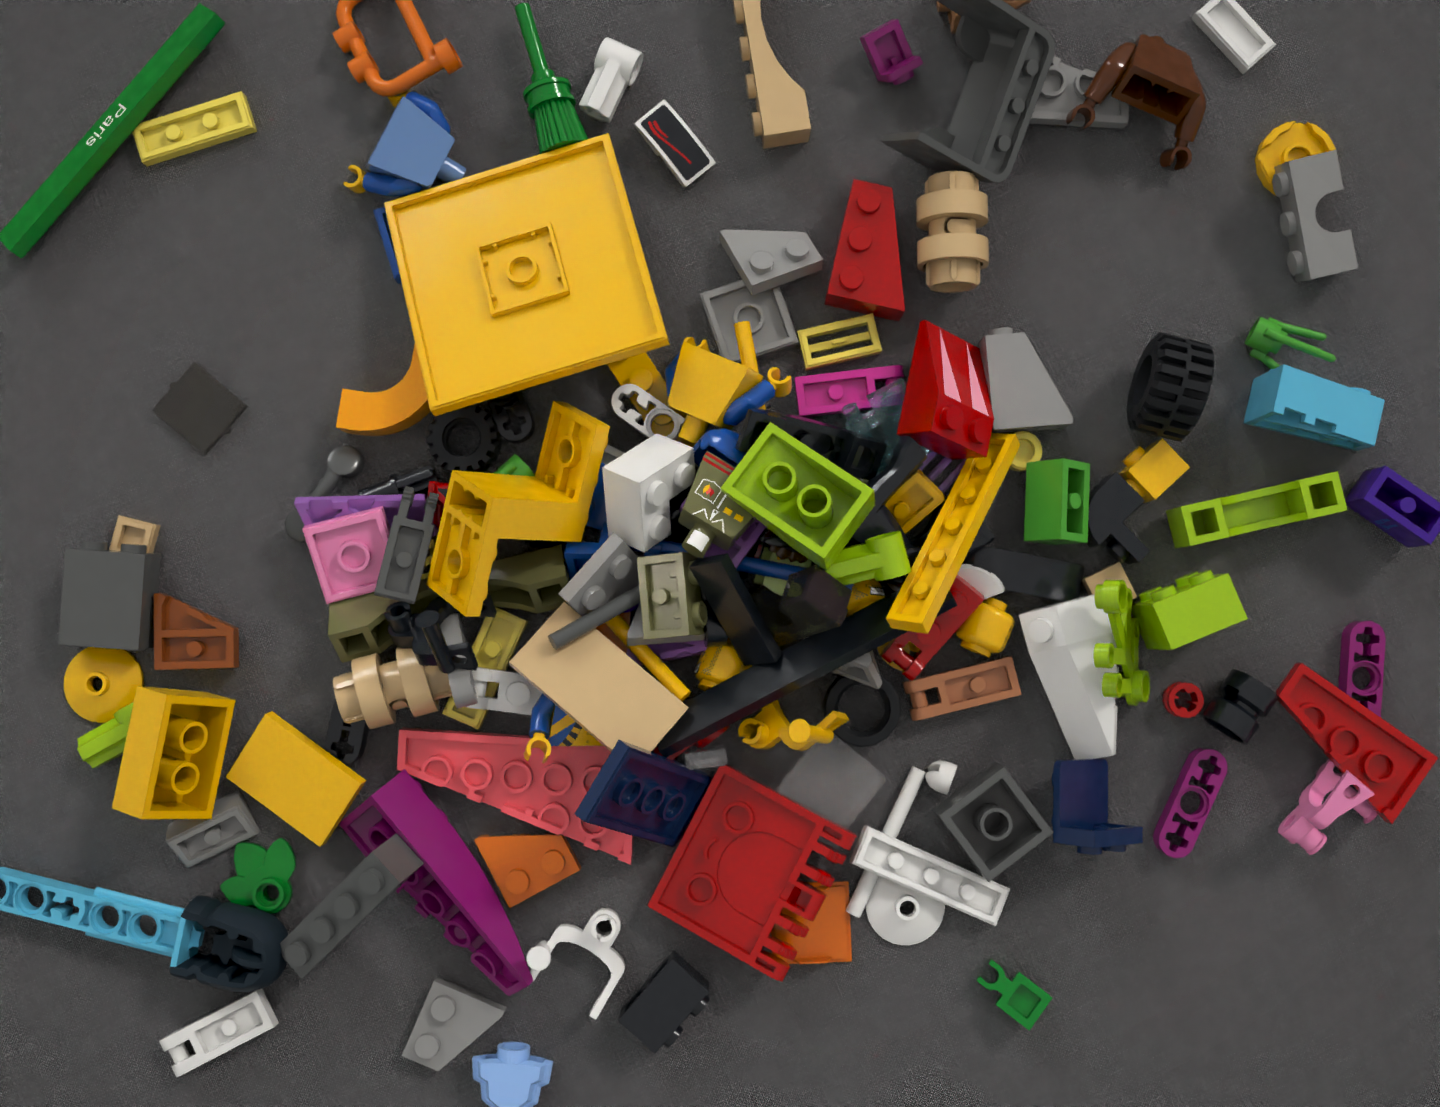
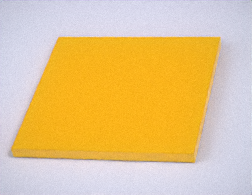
(523, 275)

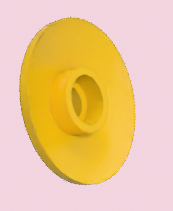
(119, 677)

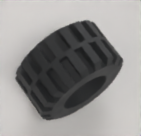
(1170, 386)

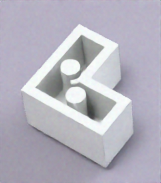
(640, 489)

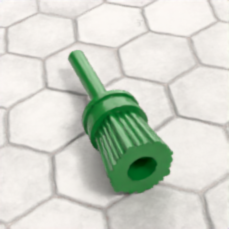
(548, 96)

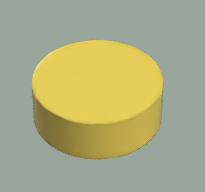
(1029, 451)

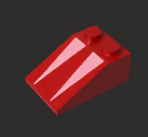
(947, 396)

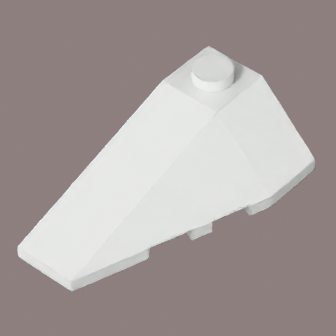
(1062, 651)

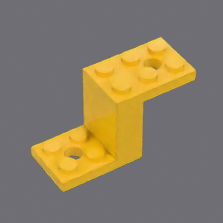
(520, 507)

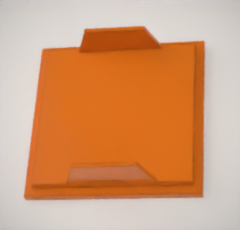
(827, 935)

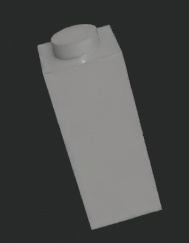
(1019, 385)

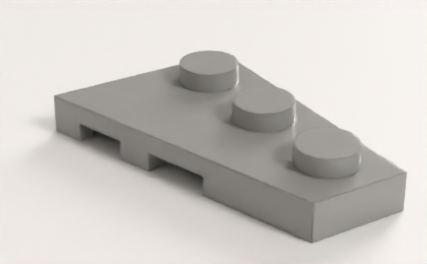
(1065, 91)

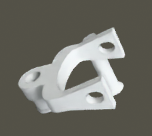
(590, 938)

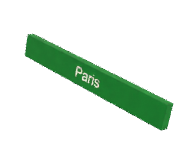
(110, 130)

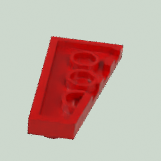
(1357, 740)

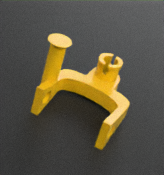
(772, 726)

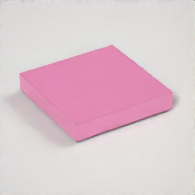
(348, 552)

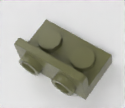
(670, 596)

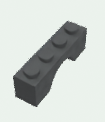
(349, 905)

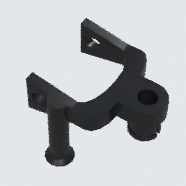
(425, 637)

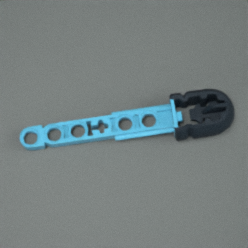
(178, 934)

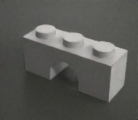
(1300, 188)

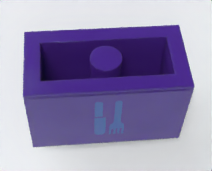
(1396, 507)

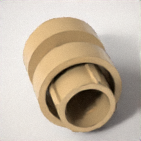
(951, 215)
(380, 688)

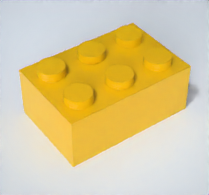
(173, 754)

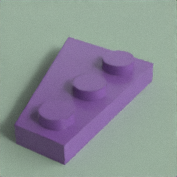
(328, 507)

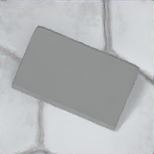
(202, 838)

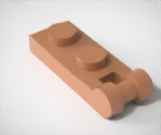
(963, 688)

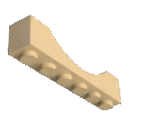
(780, 101)

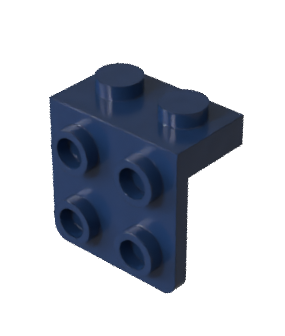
(1082, 809)

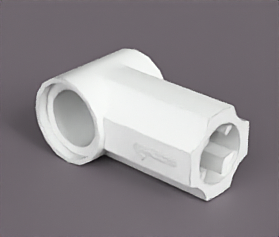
(614, 68)

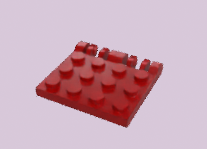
(745, 866)

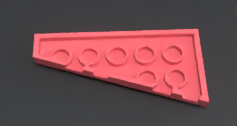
(495, 772)

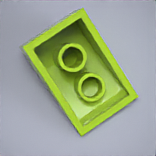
(799, 495)

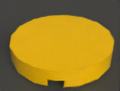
(1289, 143)

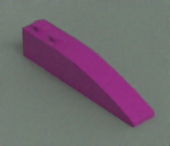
(448, 882)

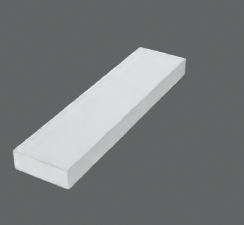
(929, 875)

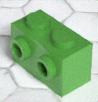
(1054, 509)

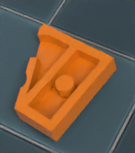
(527, 863)

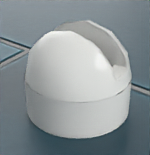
(940, 776)

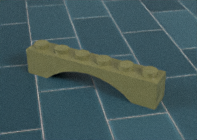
(517, 582)

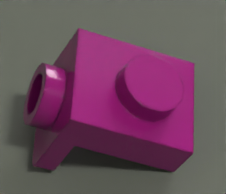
(890, 53)

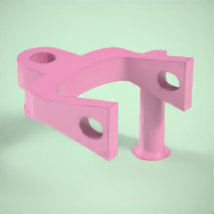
(1311, 813)

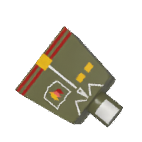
(710, 512)

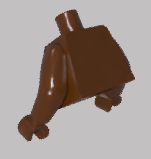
(1153, 80)

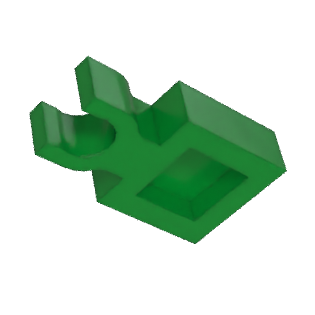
(1018, 996)

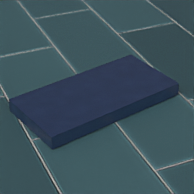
(643, 795)

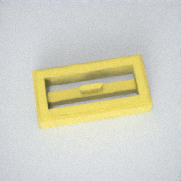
(807, 350)

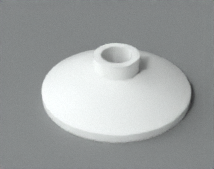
(901, 928)

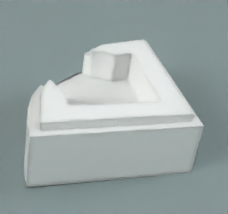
(983, 581)

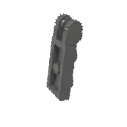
(406, 551)

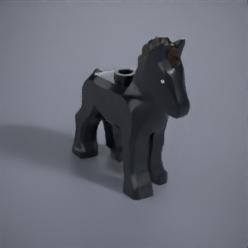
(905, 461)

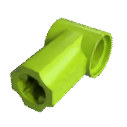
(877, 558)
(106, 740)

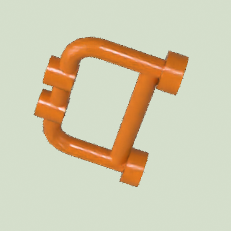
(363, 65)

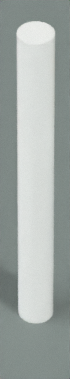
(891, 828)

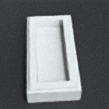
(1233, 33)

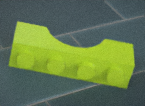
(1256, 510)

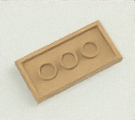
(598, 685)

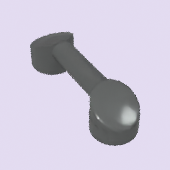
(342, 462)

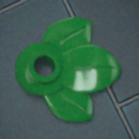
(256, 871)

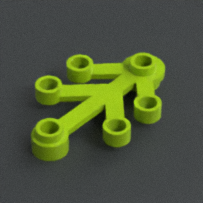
(1134, 684)

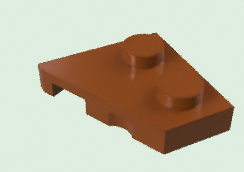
(191, 637)

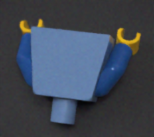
(409, 150)

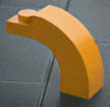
(386, 410)

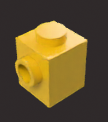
(1153, 469)

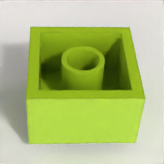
(1189, 611)

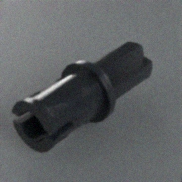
(416, 479)

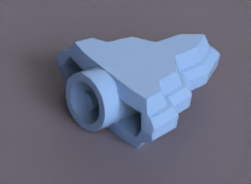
(511, 1075)

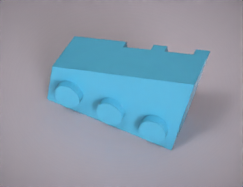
(1314, 408)

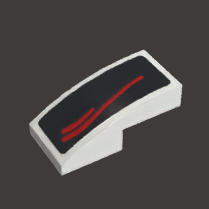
(674, 142)

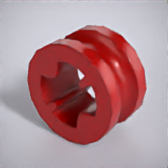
(1195, 704)

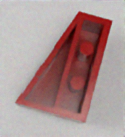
(867, 257)

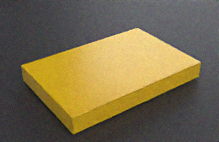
(295, 778)

